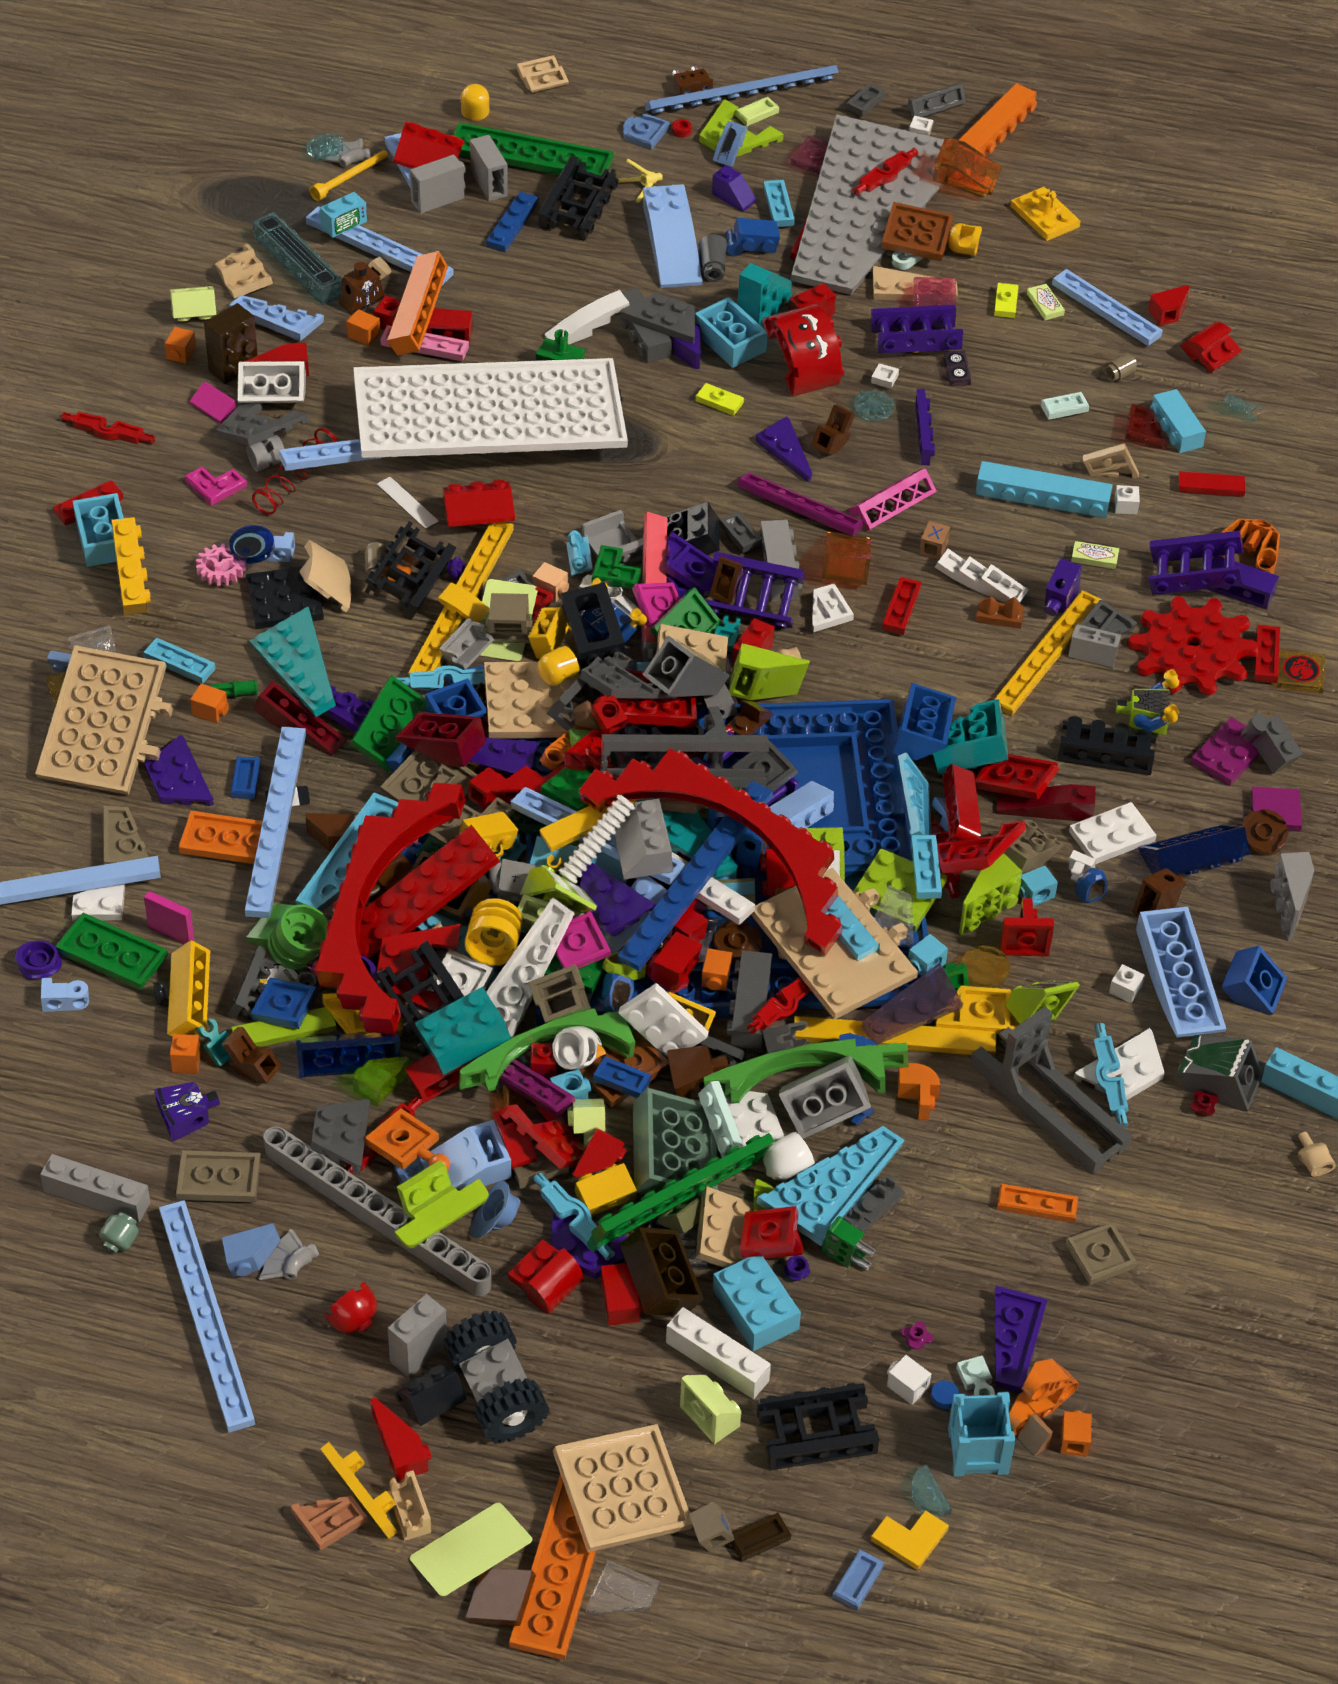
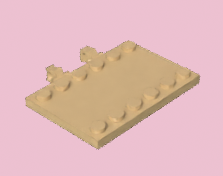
(103, 720)
(838, 977)

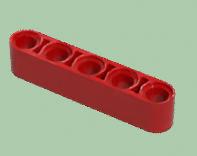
(961, 803)

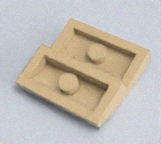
(542, 74)

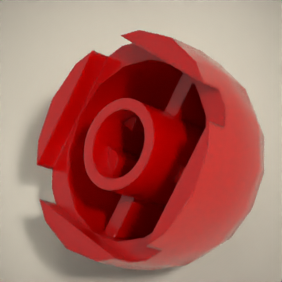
(353, 1311)

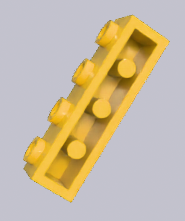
(129, 566)
(188, 989)

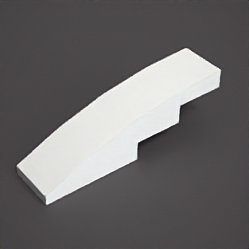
(598, 313)
(979, 578)

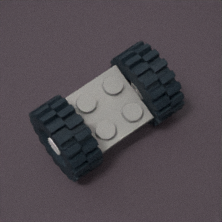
(505, 1396)

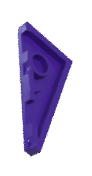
(783, 444)

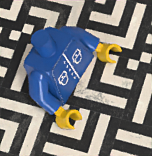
(596, 627)

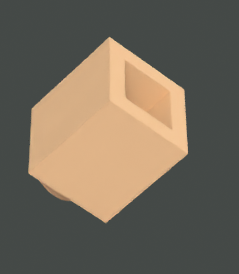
(551, 580)

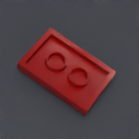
(1017, 776)

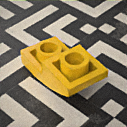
(461, 601)

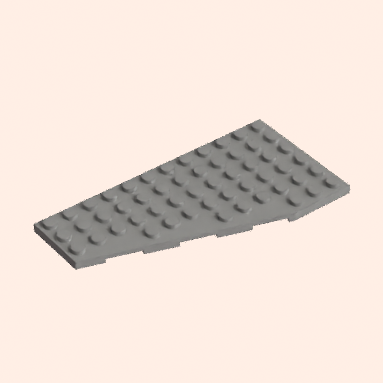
(846, 229)

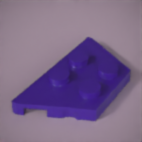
(689, 565)
(178, 776)
(615, 901)
(588, 1261)

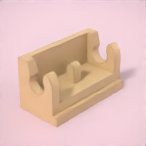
(410, 1507)

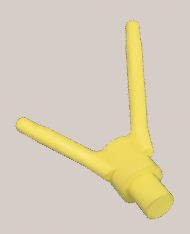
(647, 178)

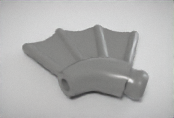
(351, 153)
(288, 1258)

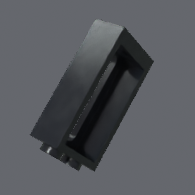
(597, 596)

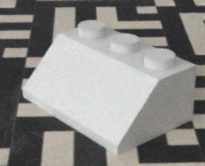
(271, 382)

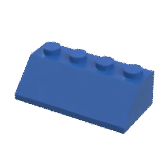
(924, 722)

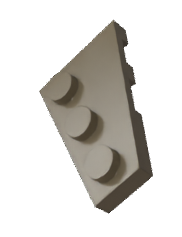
(120, 836)

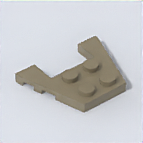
(450, 829)

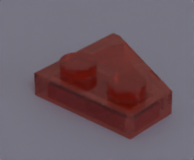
(1144, 428)

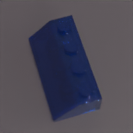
(1197, 850)
(343, 1053)

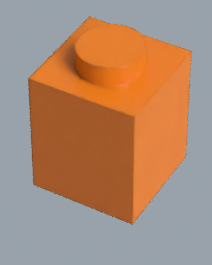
(363, 327)
(180, 345)
(209, 703)
(716, 969)
(185, 1054)
(1076, 1433)

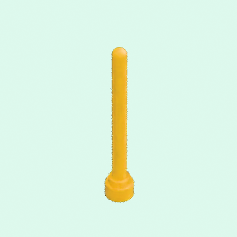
(320, 190)

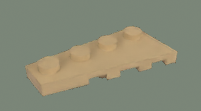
(894, 284)

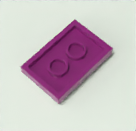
(1226, 753)

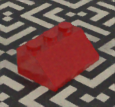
(424, 145)
(478, 503)

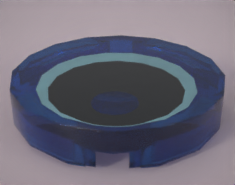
(252, 544)

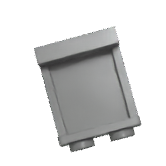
(613, 532)

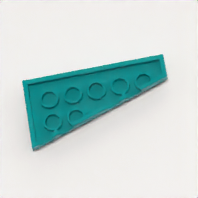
(297, 659)

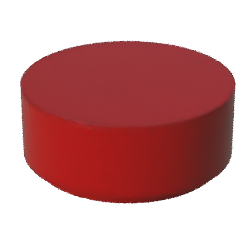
(681, 128)

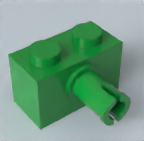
(559, 349)

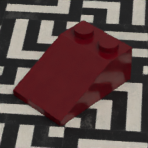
(444, 737)

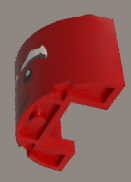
(808, 348)

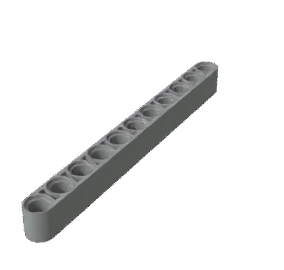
(370, 1199)

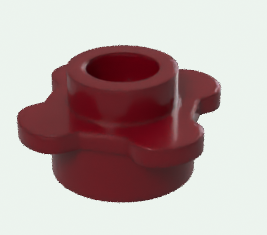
(1201, 1108)

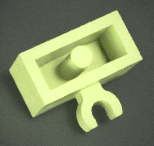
(193, 303)
(586, 1116)

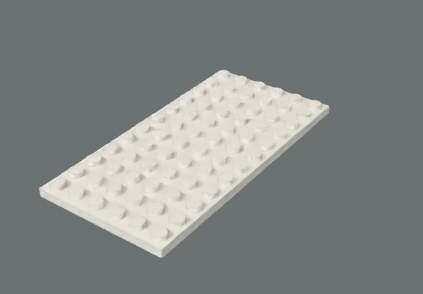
(488, 407)

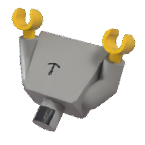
(511, 875)

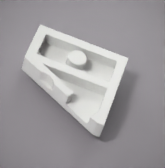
(829, 608)
(100, 903)

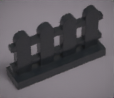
(1106, 755)

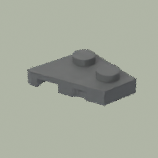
(1108, 619)

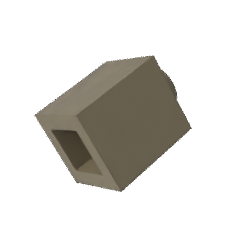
(711, 1526)

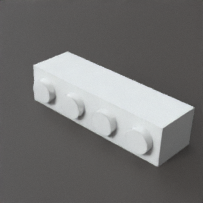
(718, 1353)

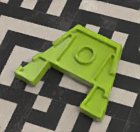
(713, 130)

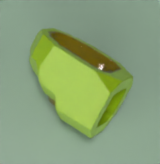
(613, 966)

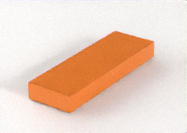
(1037, 1203)

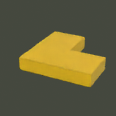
(910, 1545)

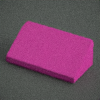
(213, 402)

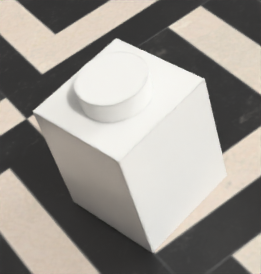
(908, 1379)

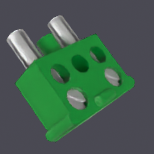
(846, 1244)

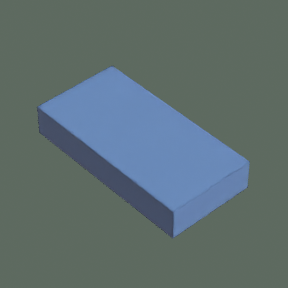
(858, 1580)

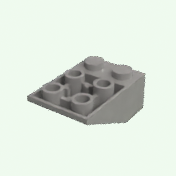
(1291, 888)

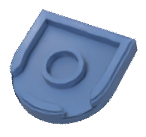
(645, 130)

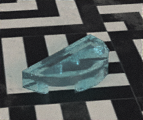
(928, 1494)

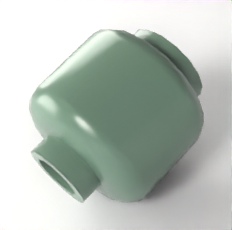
(118, 1232)

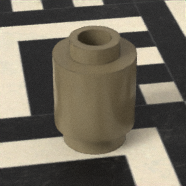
(1121, 367)

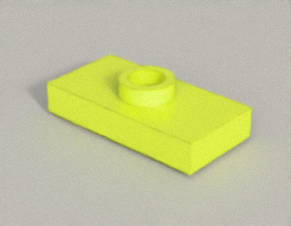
(1006, 300)
(719, 399)

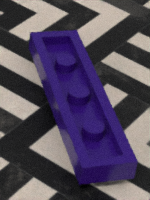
(924, 420)

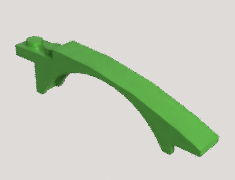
(869, 1060)
(488, 1068)

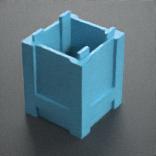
(981, 1434)

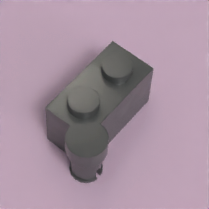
(1274, 742)

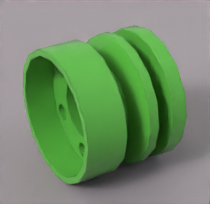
(298, 937)

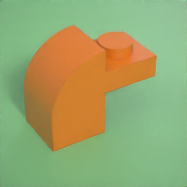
(921, 1084)

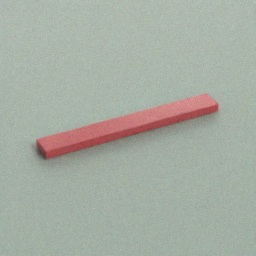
(653, 558)

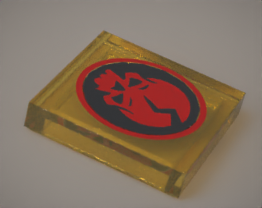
(1301, 671)

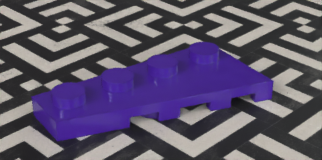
(348, 709)
(505, 755)
(1016, 1332)

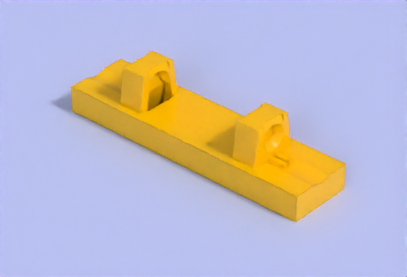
(376, 1507)

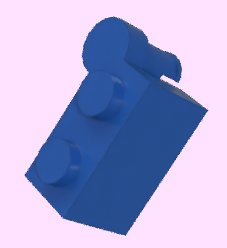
(752, 236)

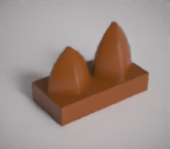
(1000, 614)

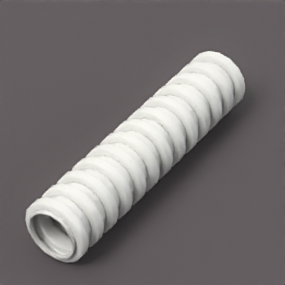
(596, 839)

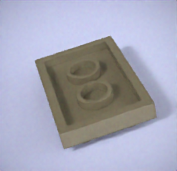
(218, 1176)

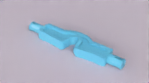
(434, 679)
(1112, 1086)
(564, 1206)

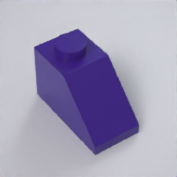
(732, 188)
(686, 351)

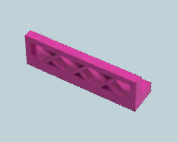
(887, 493)

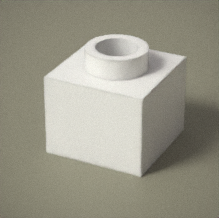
(1127, 499)
(1126, 983)

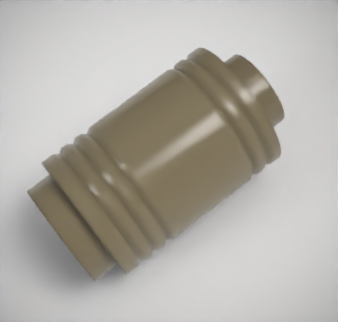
(372, 554)

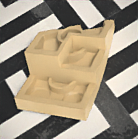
(243, 272)
(327, 574)

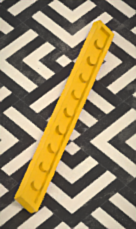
(471, 580)

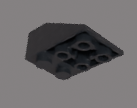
(696, 526)

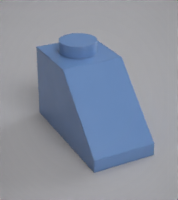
(250, 1249)

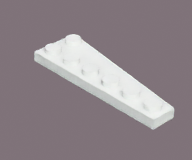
(529, 962)

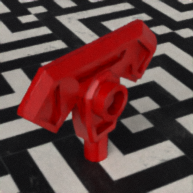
(586, 752)

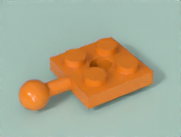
(405, 1152)

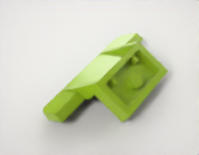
(435, 1203)

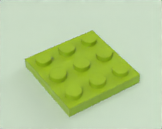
(899, 873)

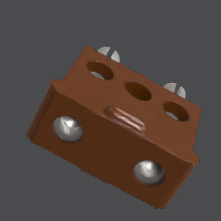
(692, 81)

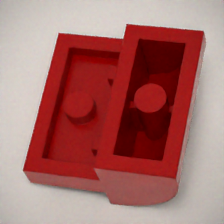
(1212, 346)
(547, 1275)

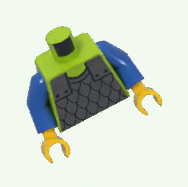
(1151, 707)

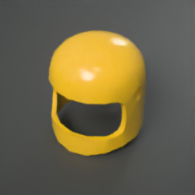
(475, 102)
(964, 239)
(558, 666)

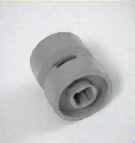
(264, 453)

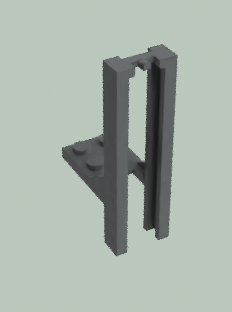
(713, 743)
(1029, 1047)

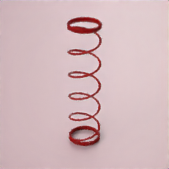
(317, 441)

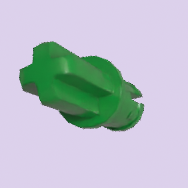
(238, 688)

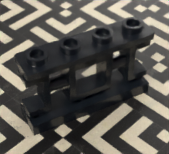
(564, 191)
(425, 578)
(444, 991)
(817, 1446)

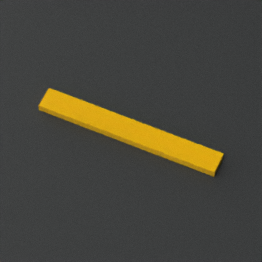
(1045, 654)
(919, 1039)

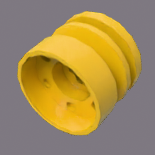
(493, 932)

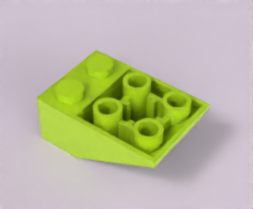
(765, 674)
(991, 893)

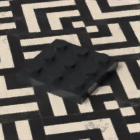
(280, 595)

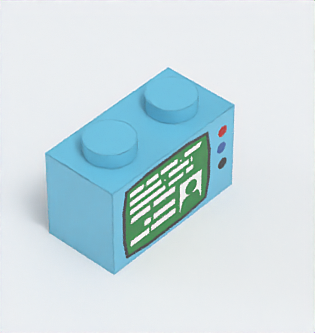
(343, 214)

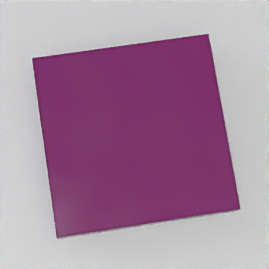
(1280, 800)

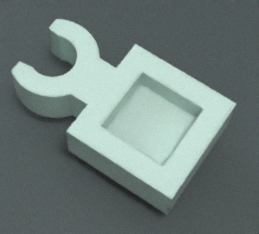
(976, 1376)

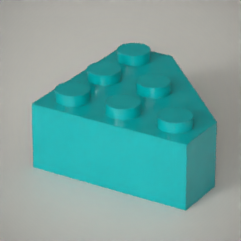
(762, 292)
(975, 739)

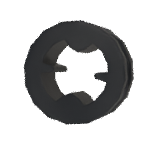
(161, 992)

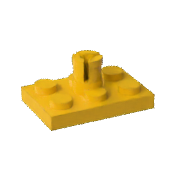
(1045, 213)

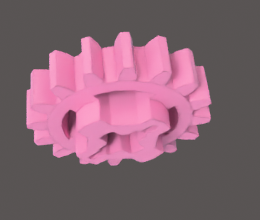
(219, 565)

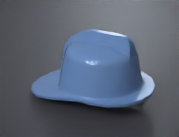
(496, 1211)

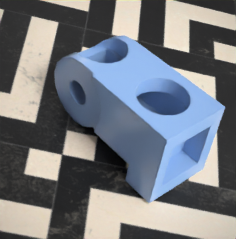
(283, 549)
(63, 995)

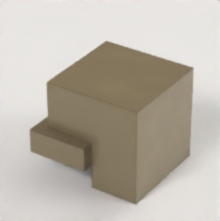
(509, 618)
(560, 993)

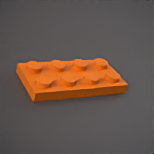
(221, 837)

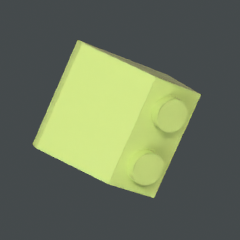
(709, 1407)

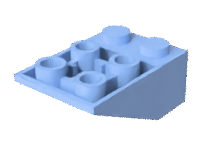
(476, 1155)

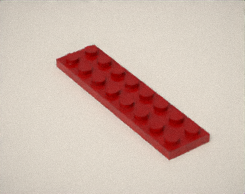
(425, 890)

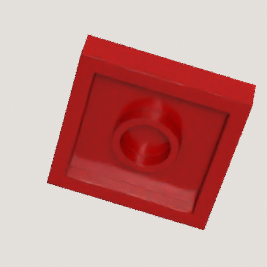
(1027, 934)
(771, 1233)

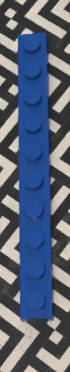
(687, 885)

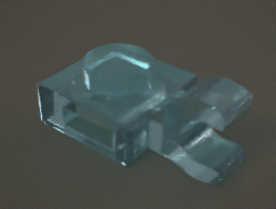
(1237, 404)

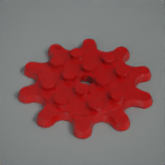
(1202, 664)

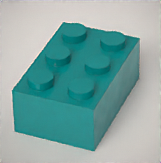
(463, 1030)

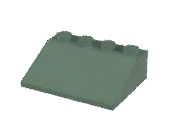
(668, 1139)

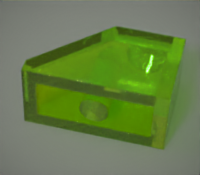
(380, 1078)

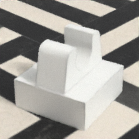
(1079, 864)

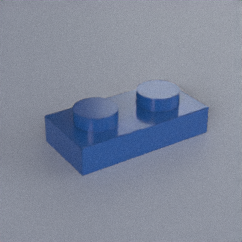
(621, 1077)

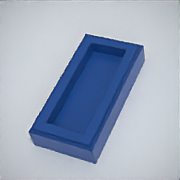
(245, 777)

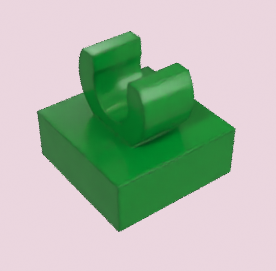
(957, 974)

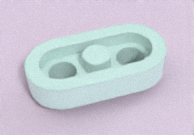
(904, 261)

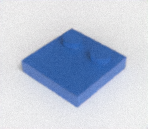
(284, 1003)

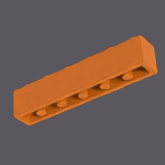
(1001, 119)
(417, 303)

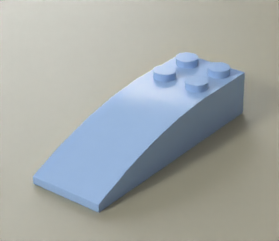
(672, 235)
(1179, 971)

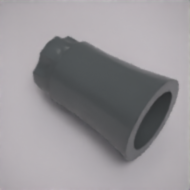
(713, 254)

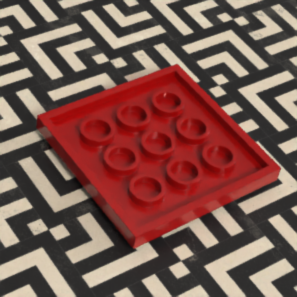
(657, 712)

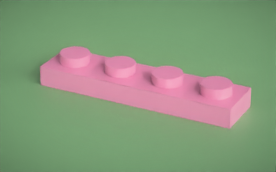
(437, 345)

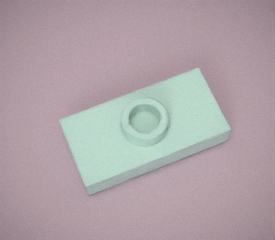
(1064, 405)

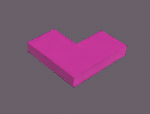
(213, 488)

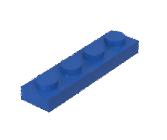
(512, 222)

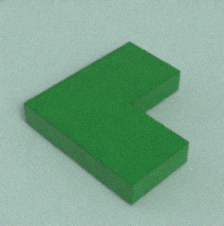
(610, 571)

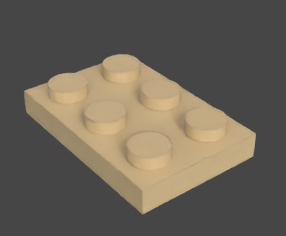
(708, 644)
(721, 1227)

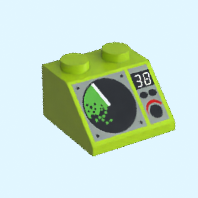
(1030, 999)

